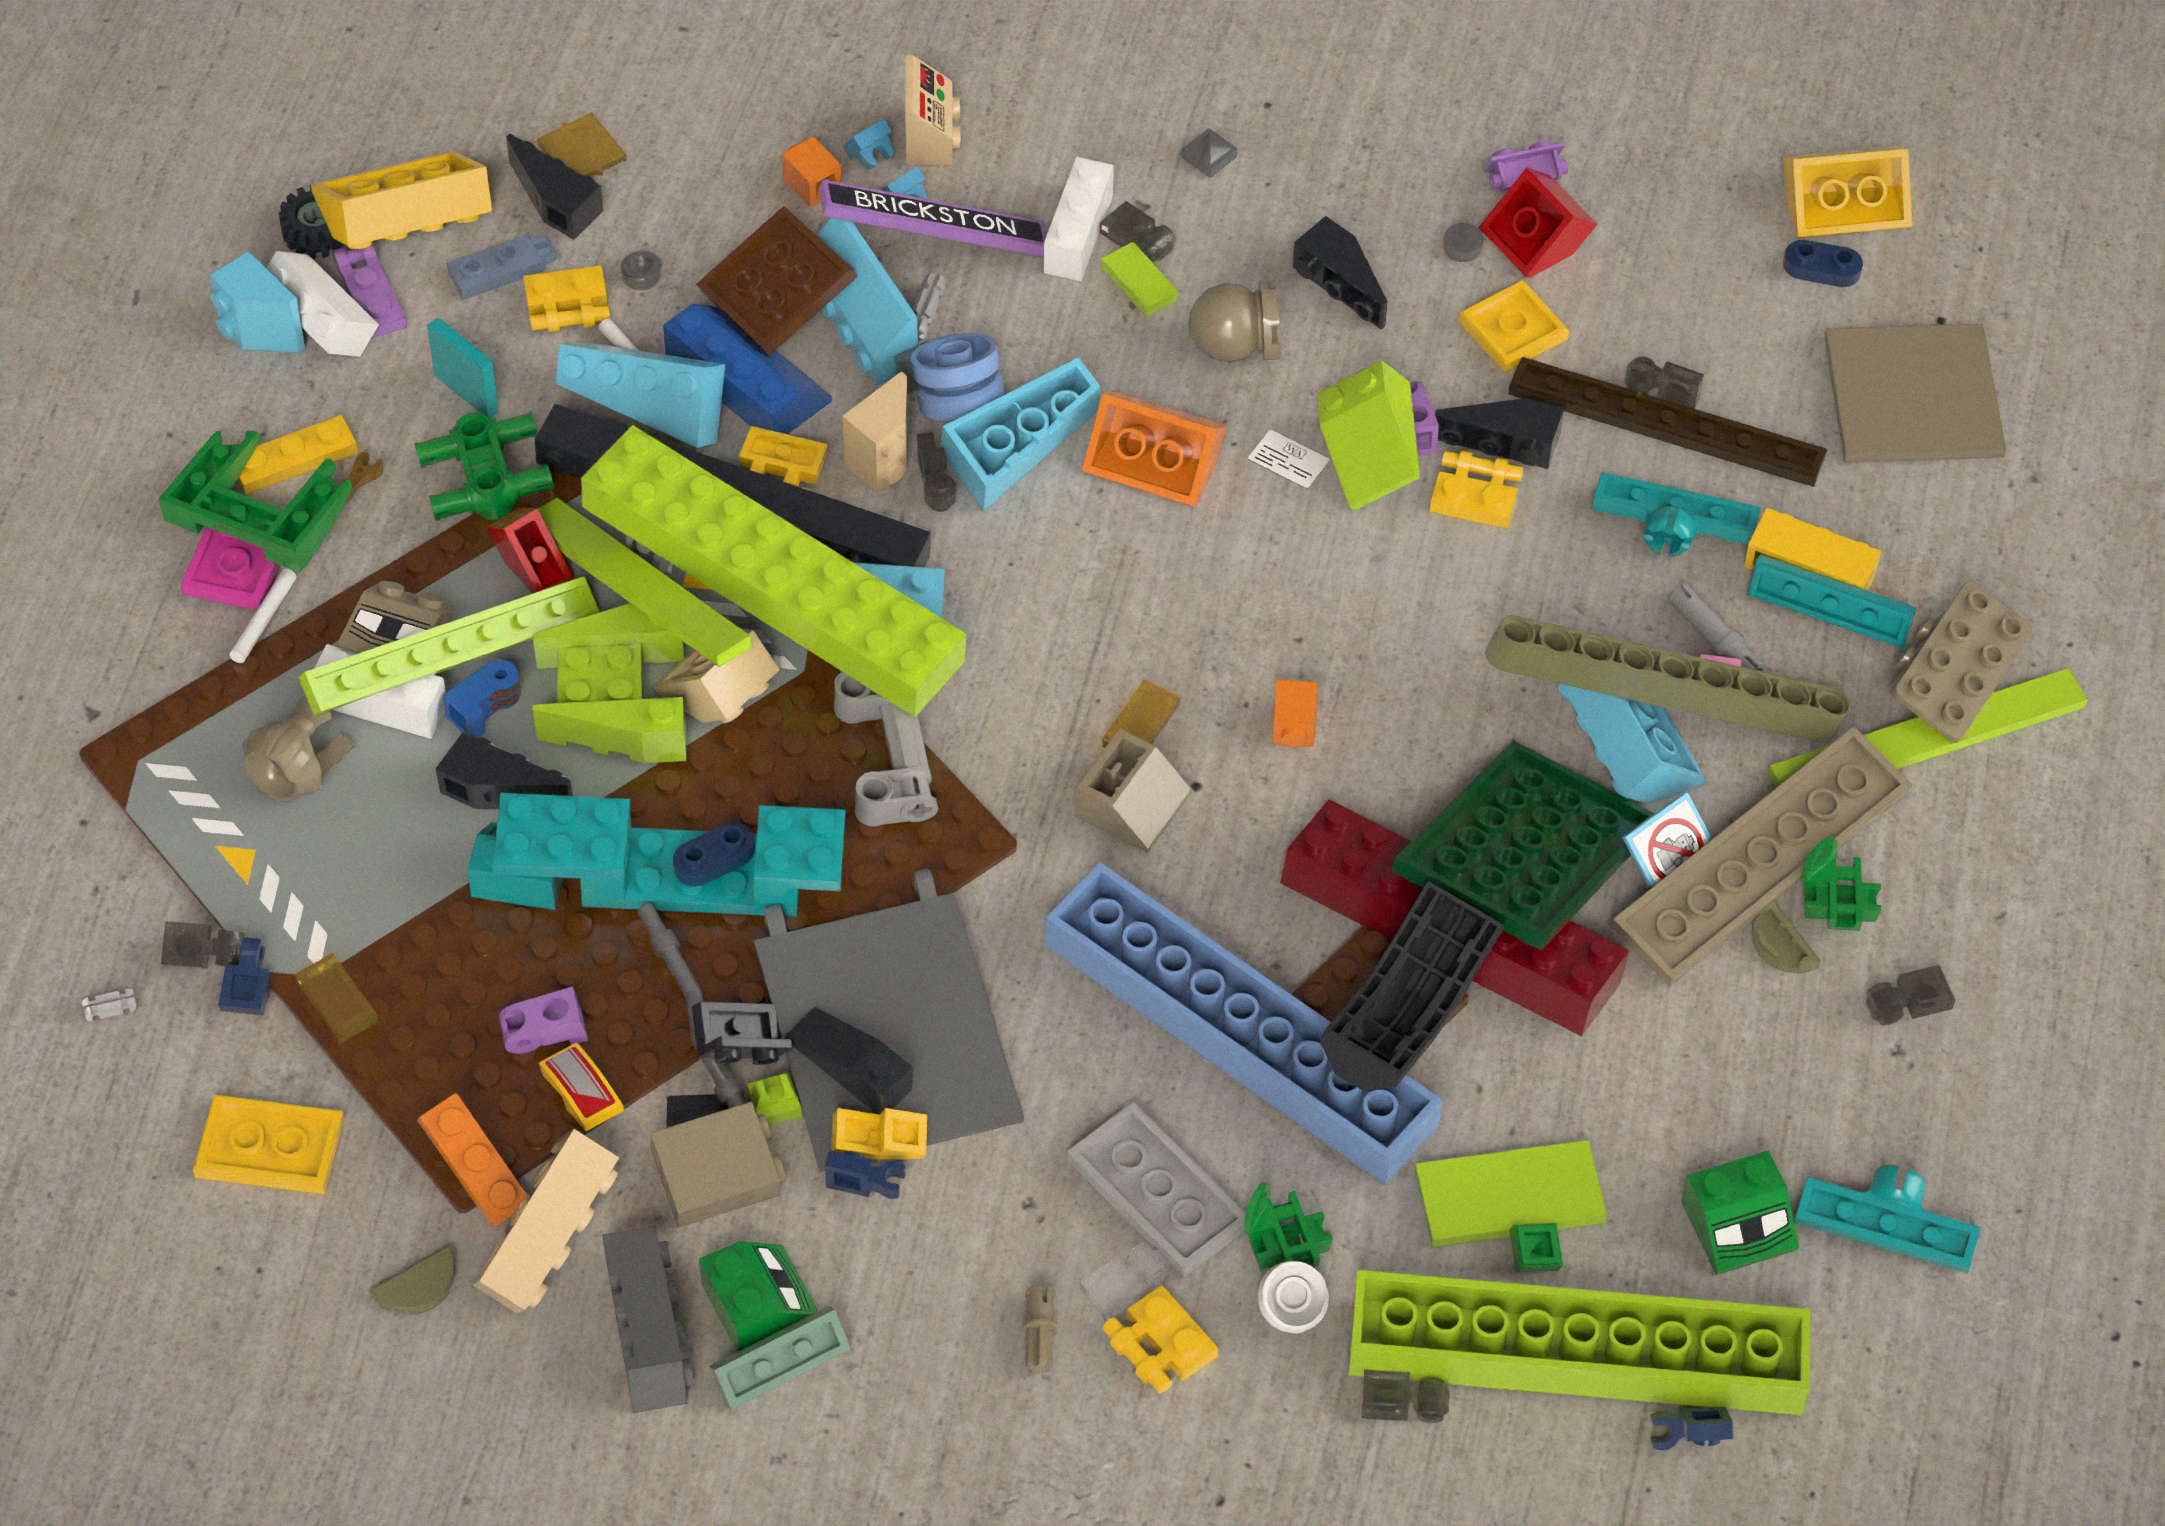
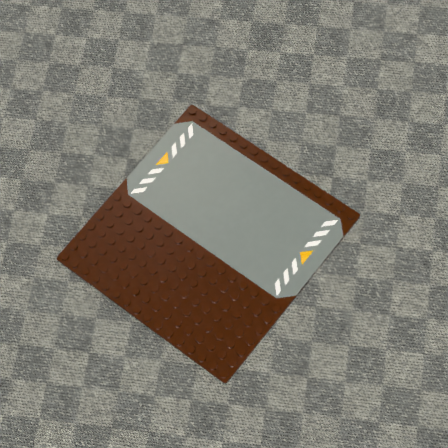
(384, 857)

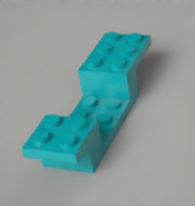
(635, 865)

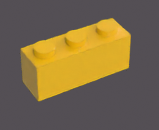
(1812, 549)

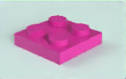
(228, 571)

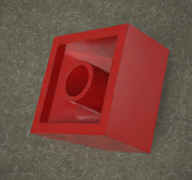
(1537, 223)

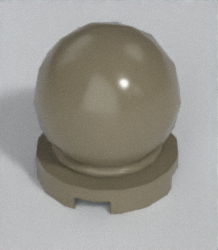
(1234, 322)

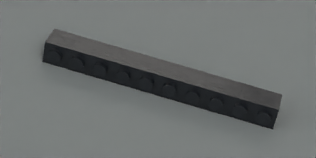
(576, 441)

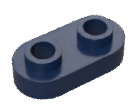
(1823, 263)
(715, 854)

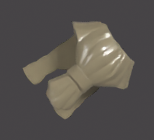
(282, 756)

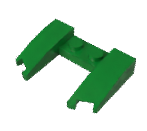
(288, 536)

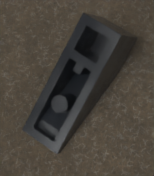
(853, 1059)

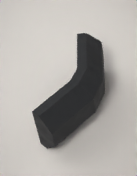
(1410, 991)

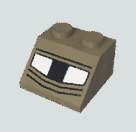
(390, 614)

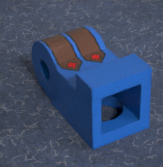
(481, 696)

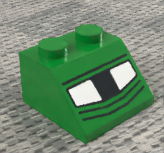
(1740, 1212)
(754, 1290)

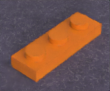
(473, 1160)

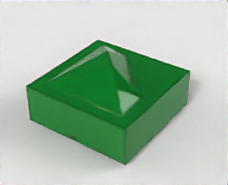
(1536, 1247)

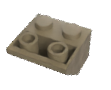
(1131, 791)

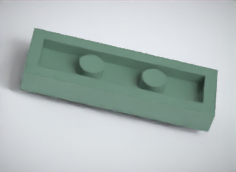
(780, 1357)

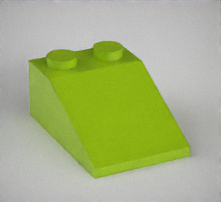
(1370, 433)

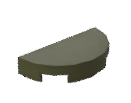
(1781, 943)
(418, 1287)

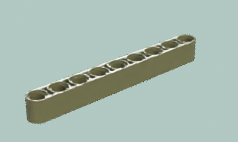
(1667, 678)

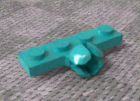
(1674, 514)
(1889, 1219)

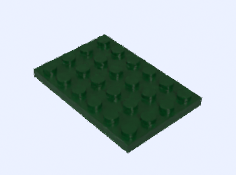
(1524, 843)

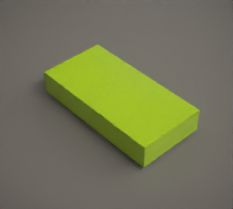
(1139, 279)

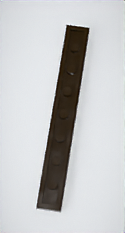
(1668, 421)

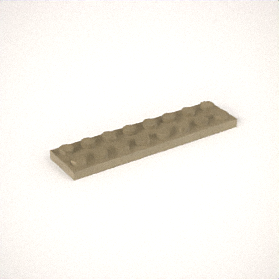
(1759, 856)

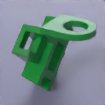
(1833, 900)
(1283, 1241)

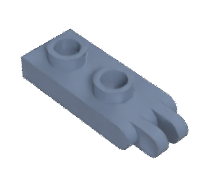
(500, 265)

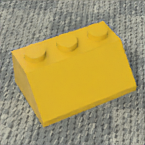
(1848, 191)

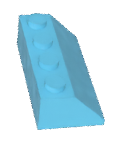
(871, 309)
(1636, 745)

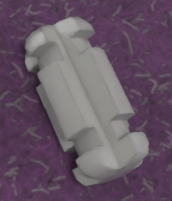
(109, 1004)

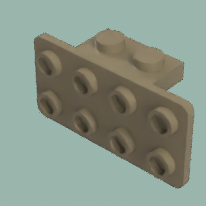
(1959, 660)

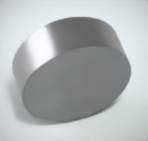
(1463, 242)
(641, 270)

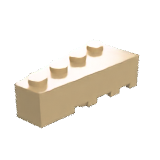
(547, 1221)

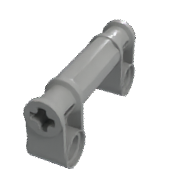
(910, 776)

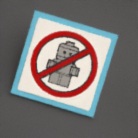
(1667, 839)

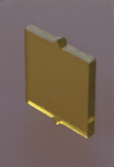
(583, 146)

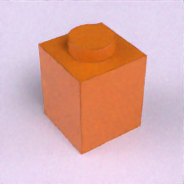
(805, 168)
(1295, 713)

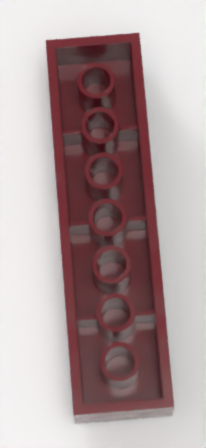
(1348, 868)

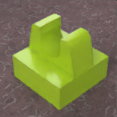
(775, 1098)

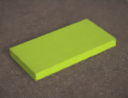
(1494, 1191)

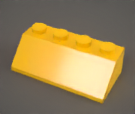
(403, 198)

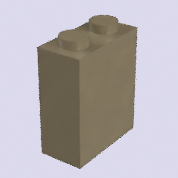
(716, 1164)

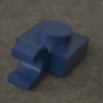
(246, 985)
(856, 1175)
(1698, 1425)

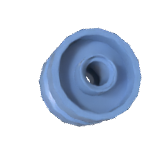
(956, 375)

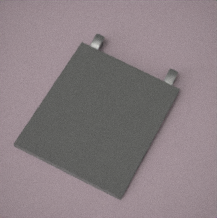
(912, 986)

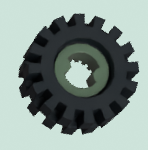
(301, 234)

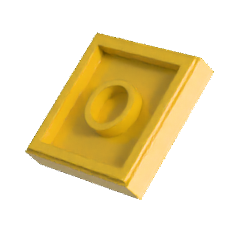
(1513, 325)

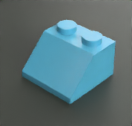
(255, 307)

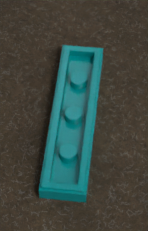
(1831, 601)

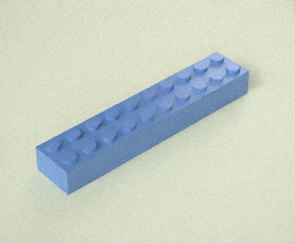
(1235, 1020)

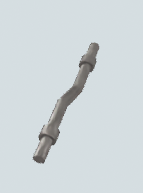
(666, 946)

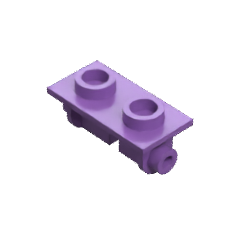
(1539, 157)

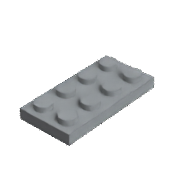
(1158, 1189)

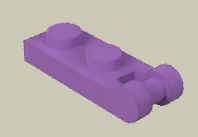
(370, 288)

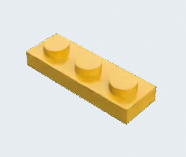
(297, 454)

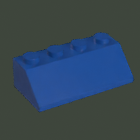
(756, 386)

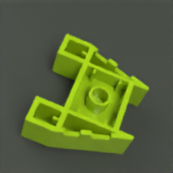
(603, 686)

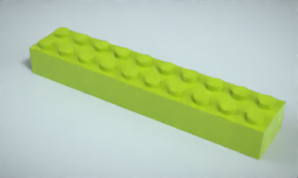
(774, 570)
(1582, 1342)

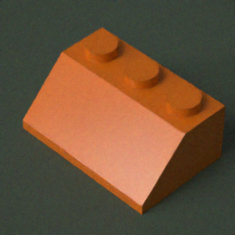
(1153, 447)

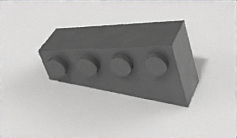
(646, 1319)

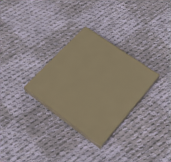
(1914, 393)

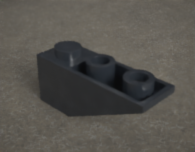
(558, 192)
(1338, 265)
(1509, 429)
(479, 771)

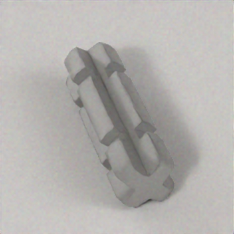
(927, 302)

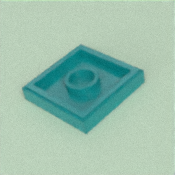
(462, 367)

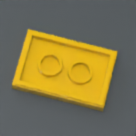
(269, 1144)

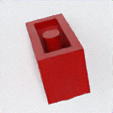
(529, 549)

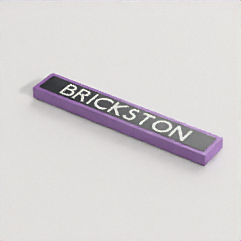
(932, 218)

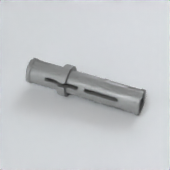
(1713, 629)

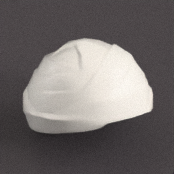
(1292, 1297)

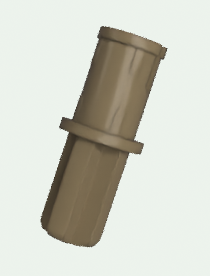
(1039, 1329)

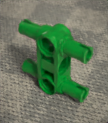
(489, 486)

